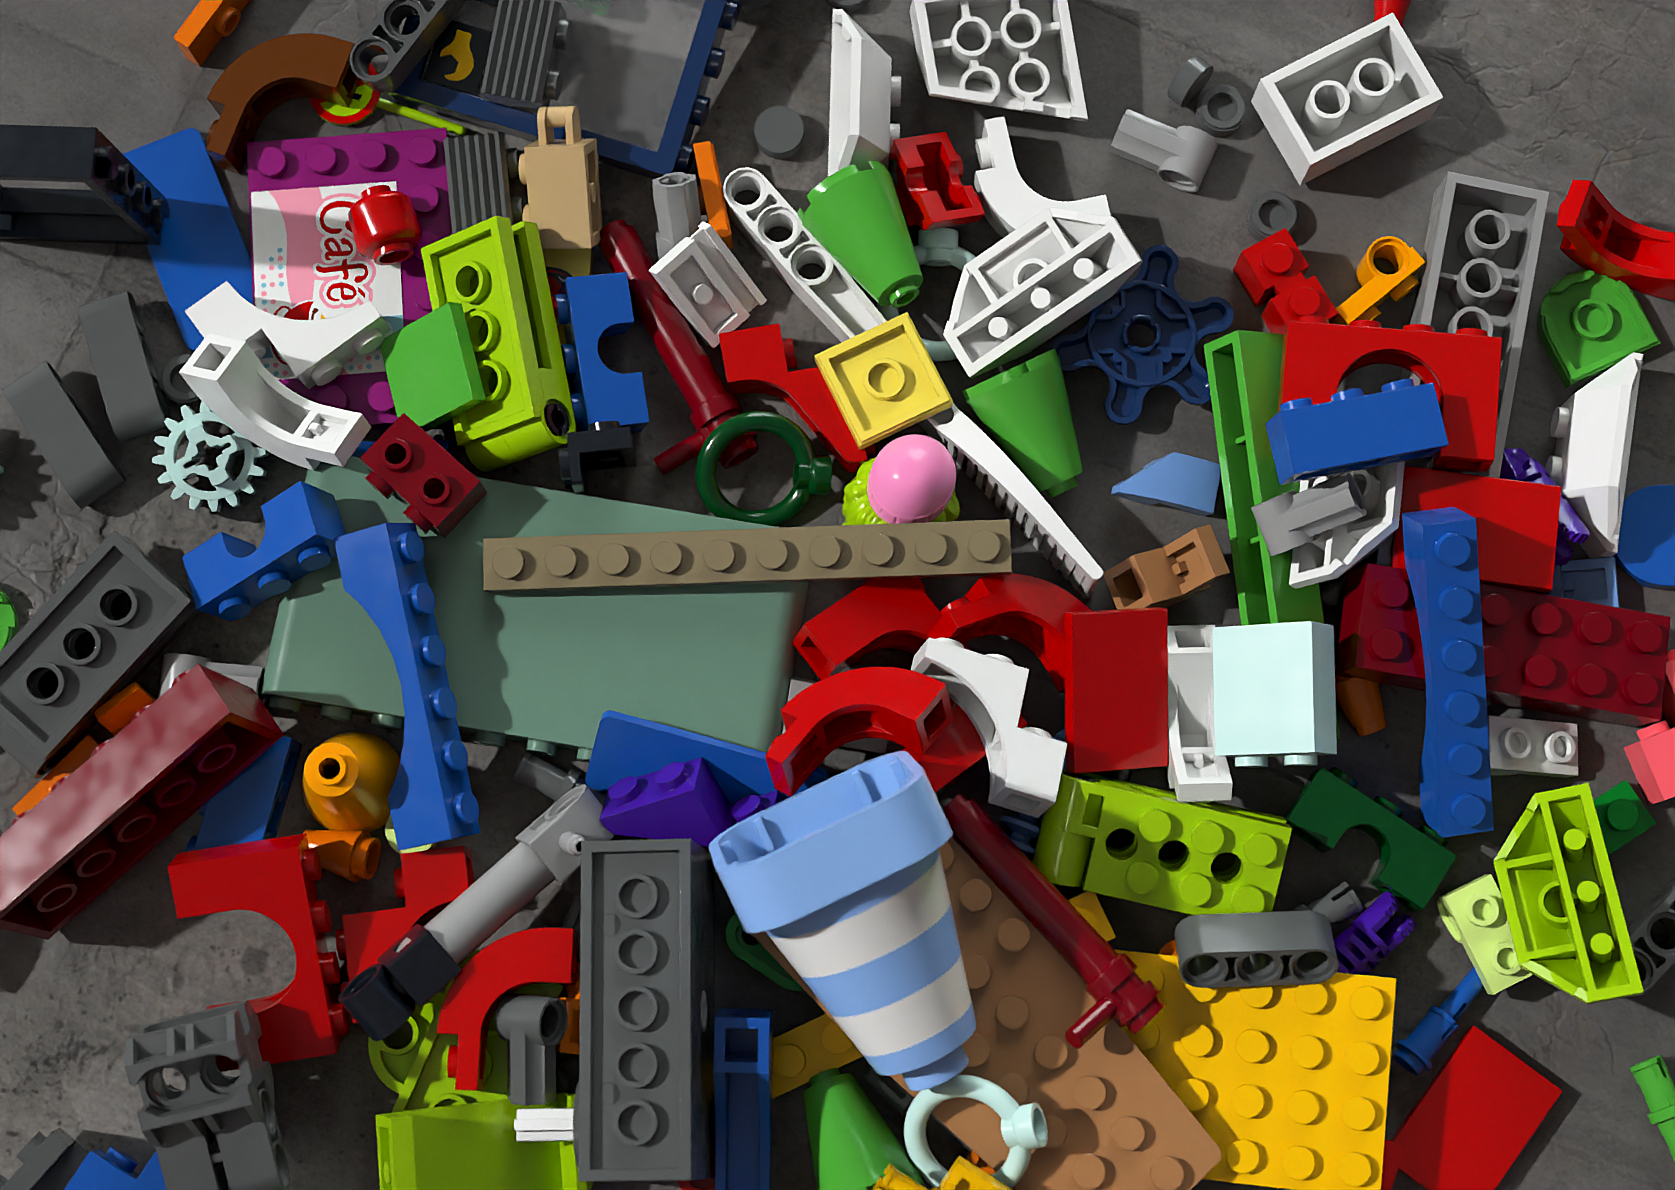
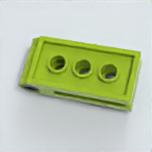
(515, 339)
(1091, 806)

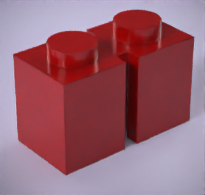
(1281, 266)

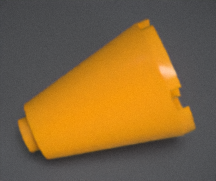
(350, 781)

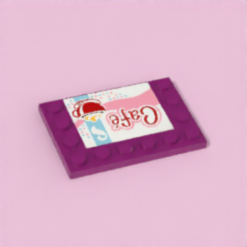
(307, 252)

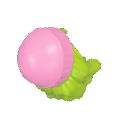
(904, 484)

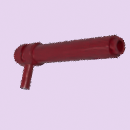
(679, 351)
(1108, 975)

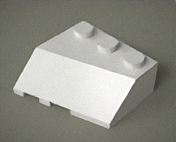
(1000, 54)

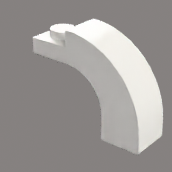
(1004, 194)
(265, 411)
(1192, 761)

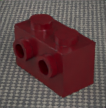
(423, 476)

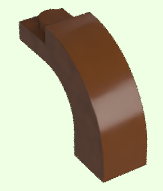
(269, 76)

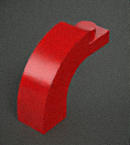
(1615, 245)
(1014, 608)
(852, 707)
(495, 971)

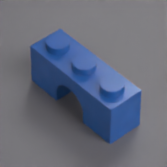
(589, 311)
(299, 536)

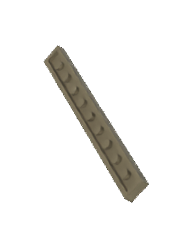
(747, 556)

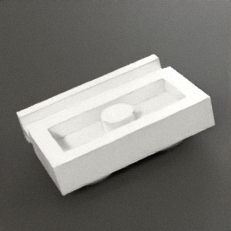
(707, 284)

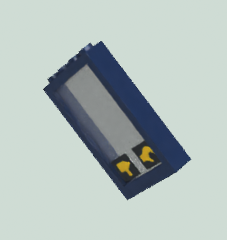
(629, 70)

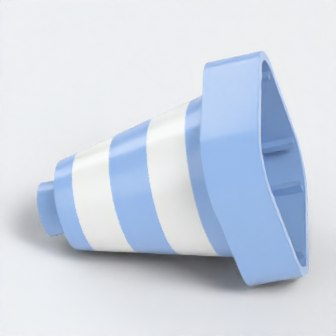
(862, 911)

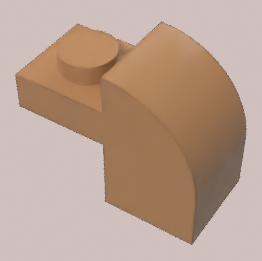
(1168, 573)

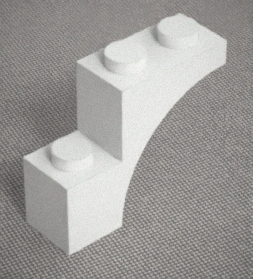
(309, 347)
(991, 690)

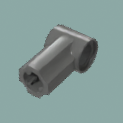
(532, 1031)

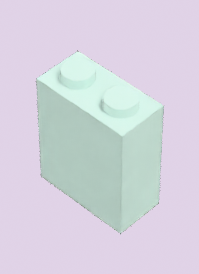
(1274, 693)

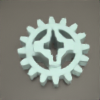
(221, 477)

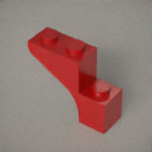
(759, 363)
(427, 883)

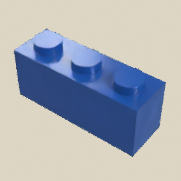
(1356, 431)
(252, 802)

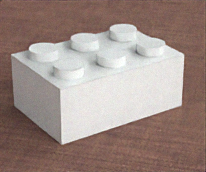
(1346, 98)

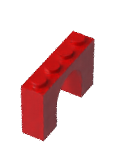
(1459, 364)
(896, 617)
(279, 882)

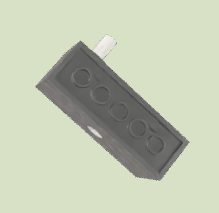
(643, 1016)

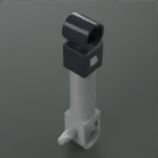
(430, 955)

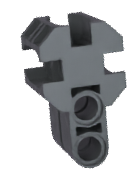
(220, 1126)

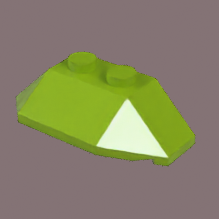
(1565, 899)

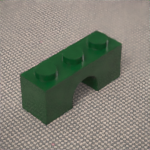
(1410, 859)

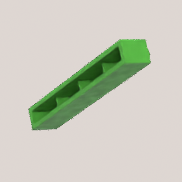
(1245, 396)

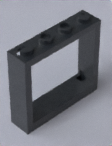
(117, 209)

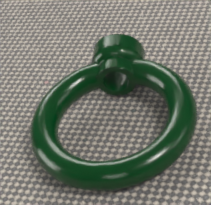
(810, 473)

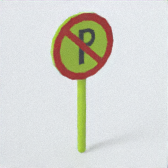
(365, 103)

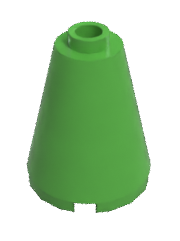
(865, 231)
(1032, 421)
(849, 1135)

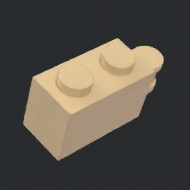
(562, 182)

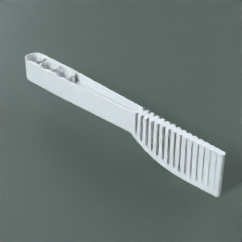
(848, 313)

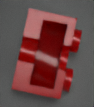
(931, 184)

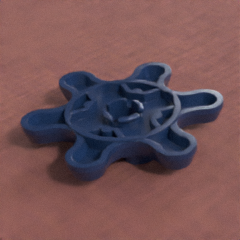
(1176, 327)

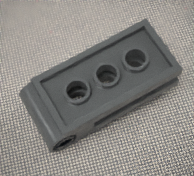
(45, 729)

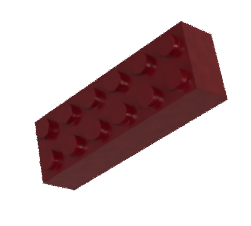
(1536, 648)
(128, 798)

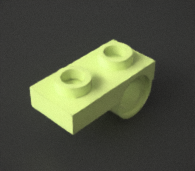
(1479, 922)

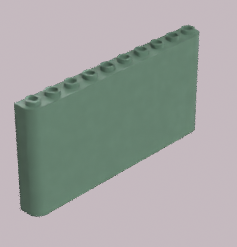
(543, 660)

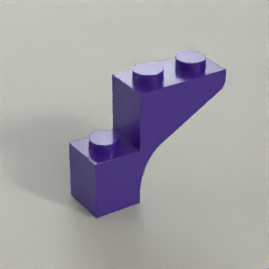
(677, 804)

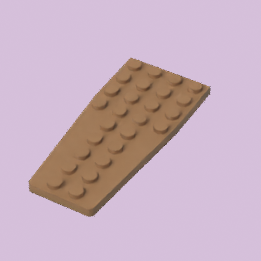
(1102, 1104)

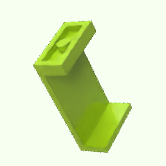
(472, 1150)

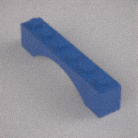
(1447, 599)
(432, 786)
(743, 1098)

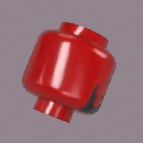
(384, 225)

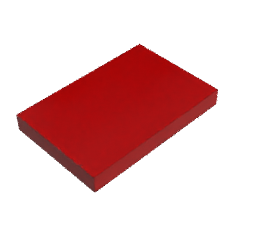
(1512, 523)
(1116, 689)
(1473, 1117)

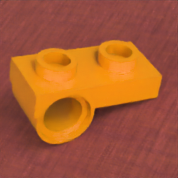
(1379, 286)

